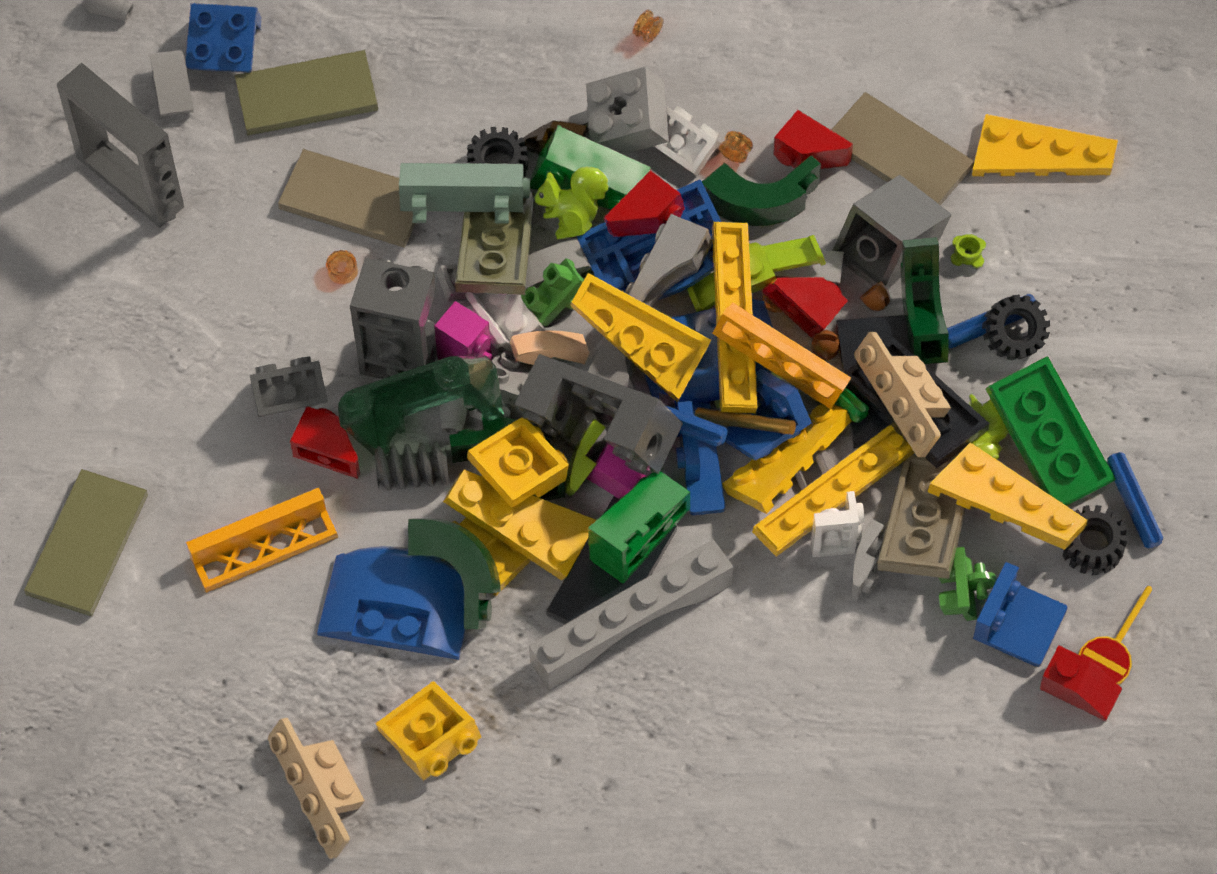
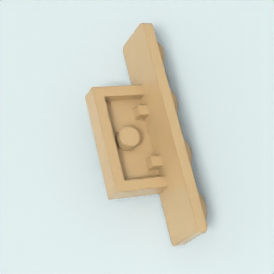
(905, 391)
(319, 782)

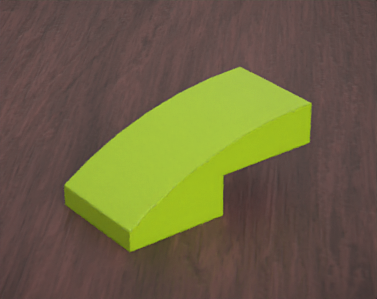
(581, 465)

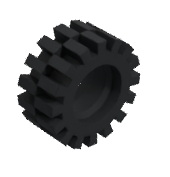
(498, 142)
(1036, 327)
(1102, 558)

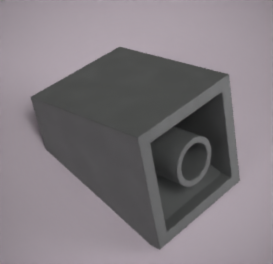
(880, 223)

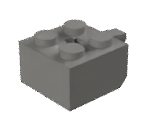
(626, 111)

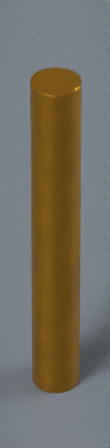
(747, 421)

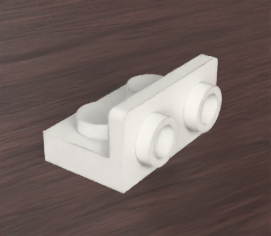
(687, 142)
(505, 315)
(836, 530)

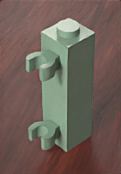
(462, 189)

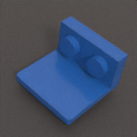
(221, 37)
(777, 401)
(1018, 619)

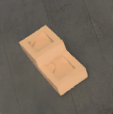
(551, 344)

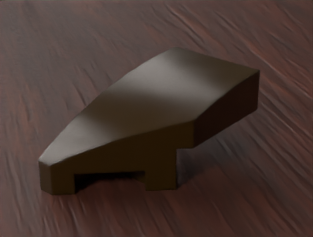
(538, 138)

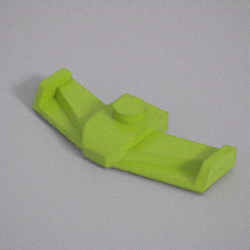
(763, 264)

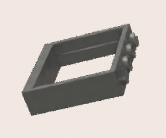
(94, 109)

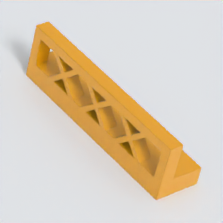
(781, 355)
(259, 528)

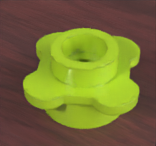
(971, 243)

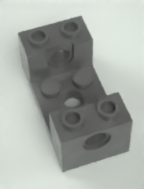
(389, 324)
(559, 393)

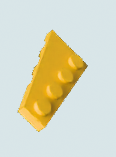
(1022, 147)
(647, 337)
(767, 476)
(992, 487)
(534, 527)

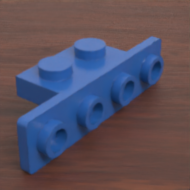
(700, 468)

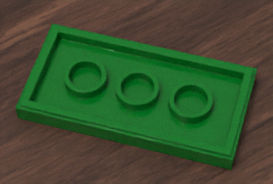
(1050, 432)

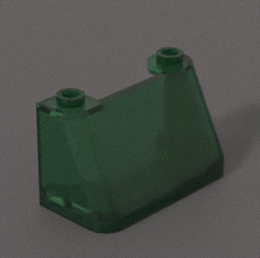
(378, 409)

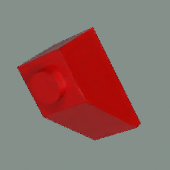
(807, 137)
(644, 208)
(807, 301)
(324, 442)
(1080, 683)

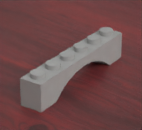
(676, 255)
(582, 640)

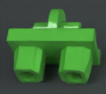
(555, 292)
(963, 598)

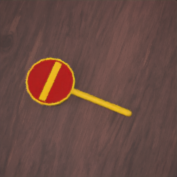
(1110, 653)

